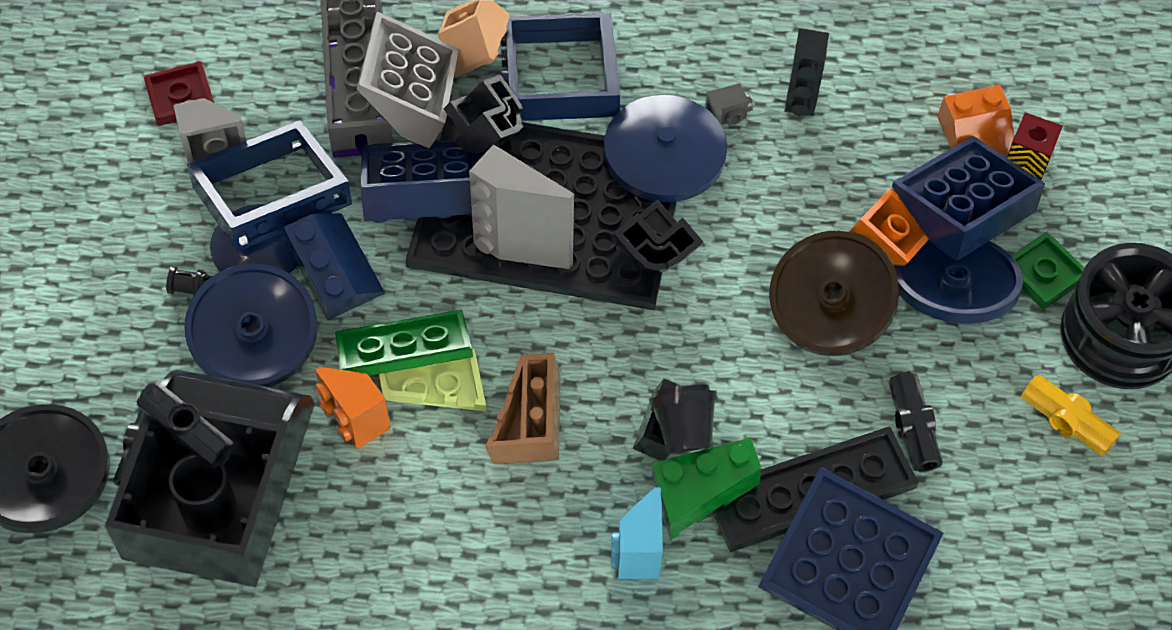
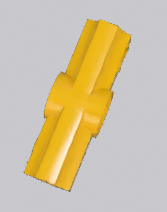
(1070, 414)

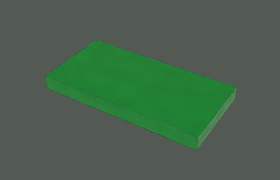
(404, 343)

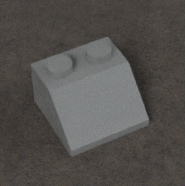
(207, 128)

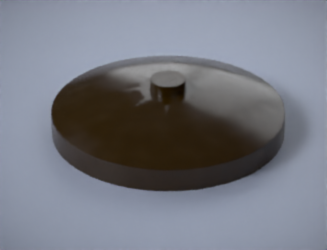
(834, 293)

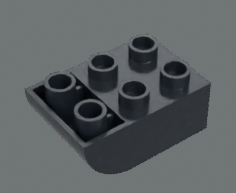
(204, 519)

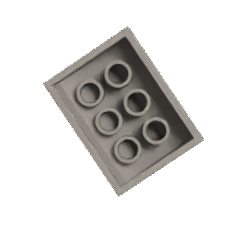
(408, 78)
(520, 212)

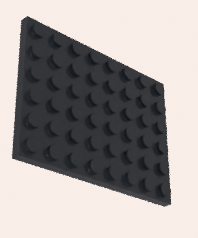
(600, 208)

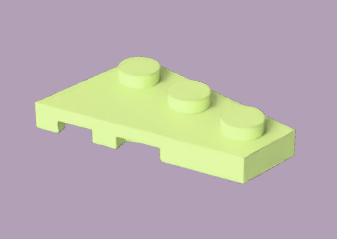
(442, 384)

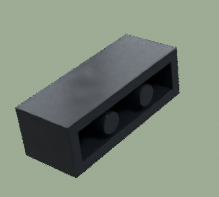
(806, 72)

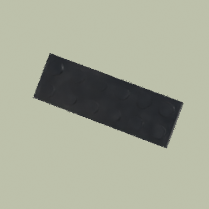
(766, 511)

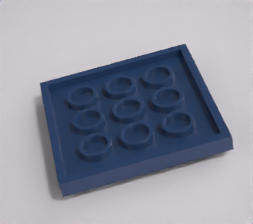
(850, 557)

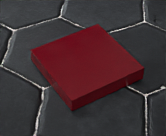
(175, 87)

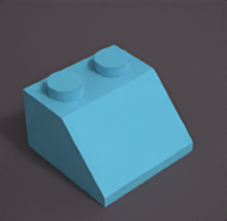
(639, 544)

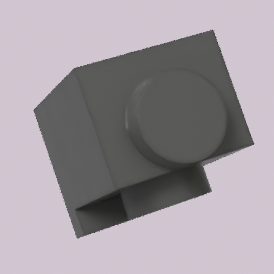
(729, 104)

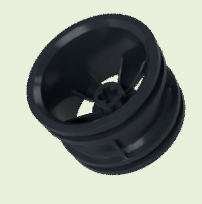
(1142, 297)

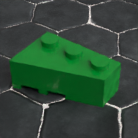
(704, 481)

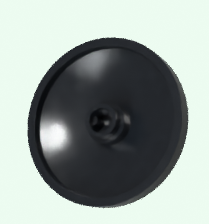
(49, 467)

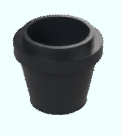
(685, 416)

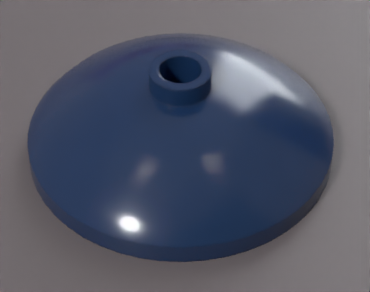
(268, 252)

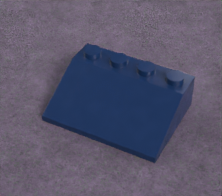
(415, 180)
(968, 196)

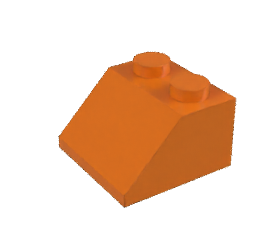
(978, 114)
(892, 228)

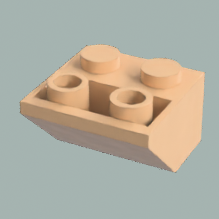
(475, 31)

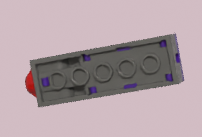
(345, 40)

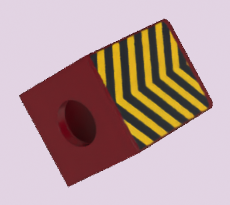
(1034, 144)

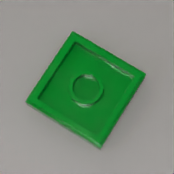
(1047, 270)

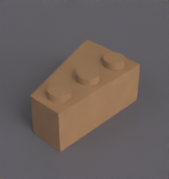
(531, 414)

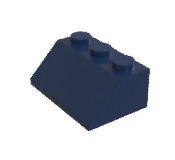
(332, 263)

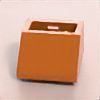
(353, 403)

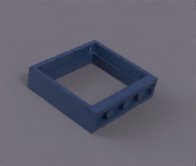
(563, 29)
(271, 218)

